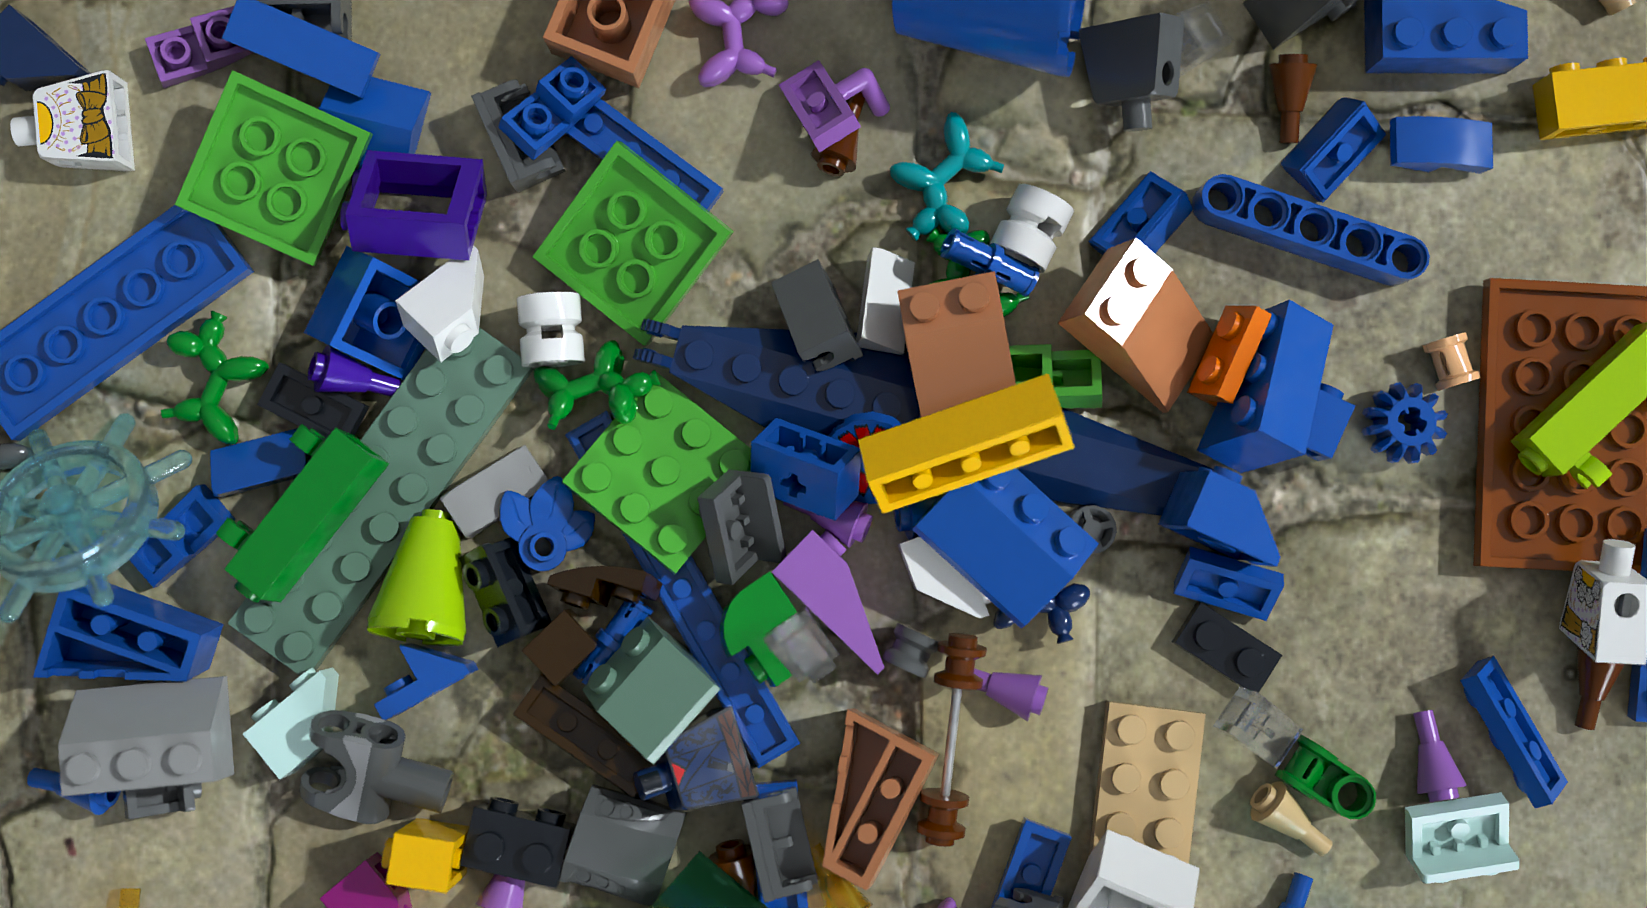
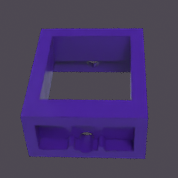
(410, 231)

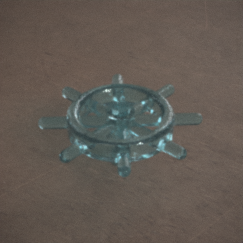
(77, 516)

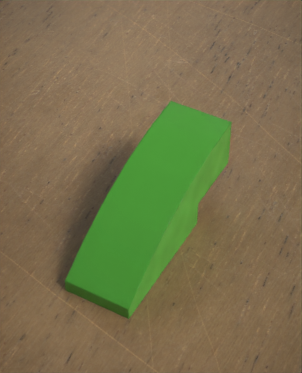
(1073, 373)

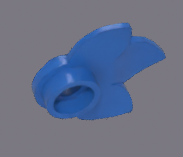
(546, 516)

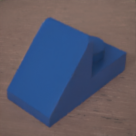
(433, 673)

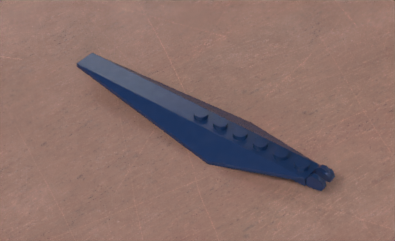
(767, 379)

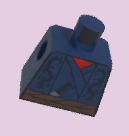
(702, 765)

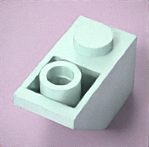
(284, 727)

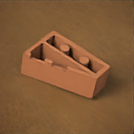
(873, 796)

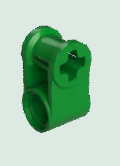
(1320, 776)

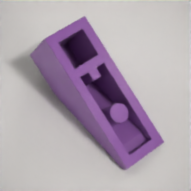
(828, 589)

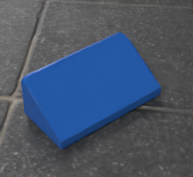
(1334, 147)
(1148, 214)
(255, 464)

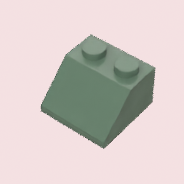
(650, 689)

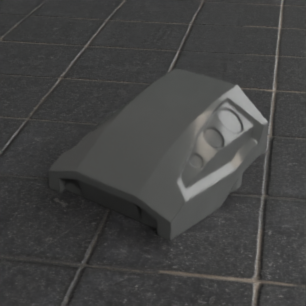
(622, 845)

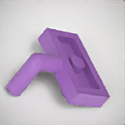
(823, 104)

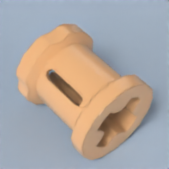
(1451, 361)

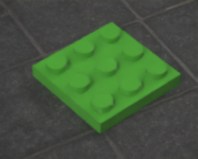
(273, 168)
(632, 242)
(654, 469)

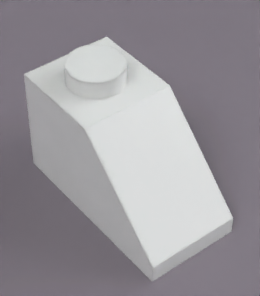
(445, 306)

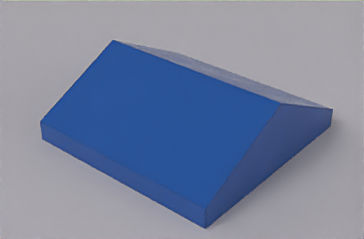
(387, 111)

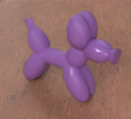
(734, 57)

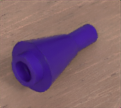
(340, 373)

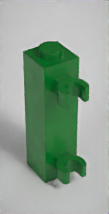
(304, 516)

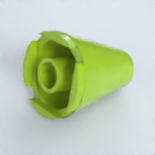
(423, 585)

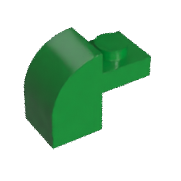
(746, 622)

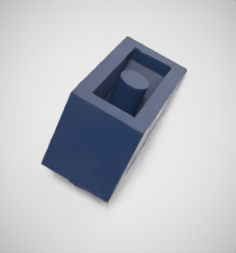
(31, 56)

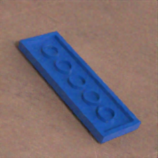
(112, 315)

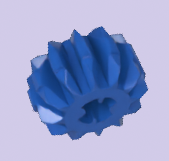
(1391, 433)

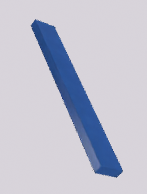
(698, 618)

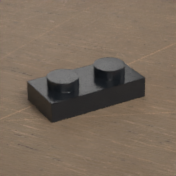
(294, 399)
(1226, 648)

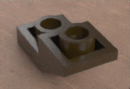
(599, 583)

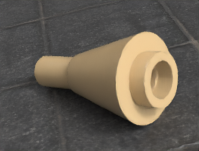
(1278, 809)

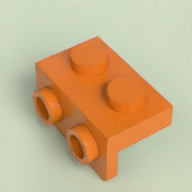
(1229, 354)

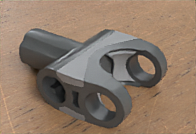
(370, 770)

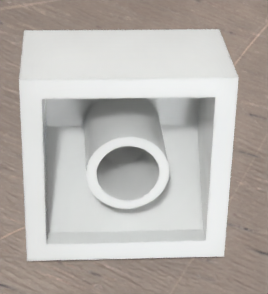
(1133, 876)

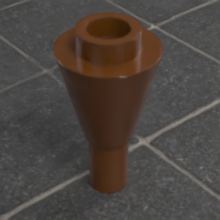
(1291, 86)
(842, 155)
(1594, 685)
(737, 861)

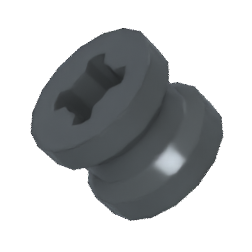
(1097, 524)
(911, 650)

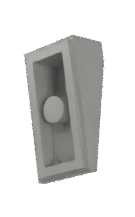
(477, 500)

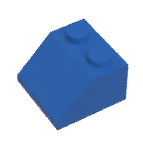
(362, 315)
(1220, 515)

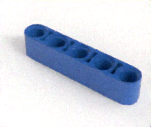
(1331, 225)

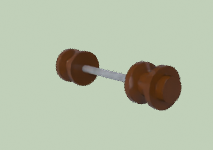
(942, 825)

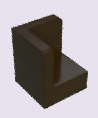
(560, 647)

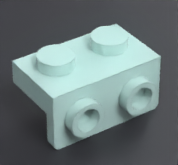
(1459, 838)

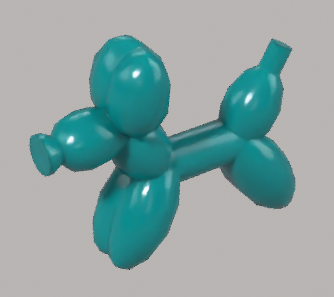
(932, 182)

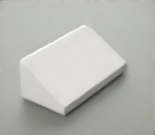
(880, 313)

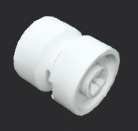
(1033, 223)
(550, 313)

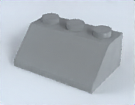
(146, 736)

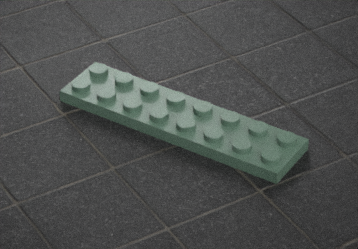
(426, 439)

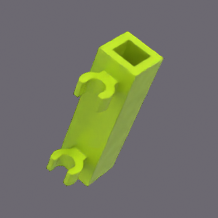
(1586, 413)

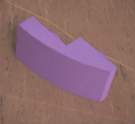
(194, 49)

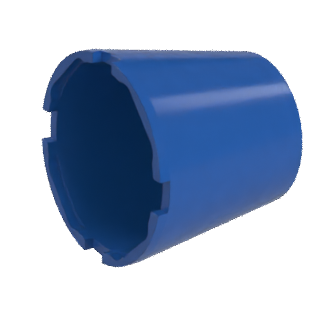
(1010, 31)

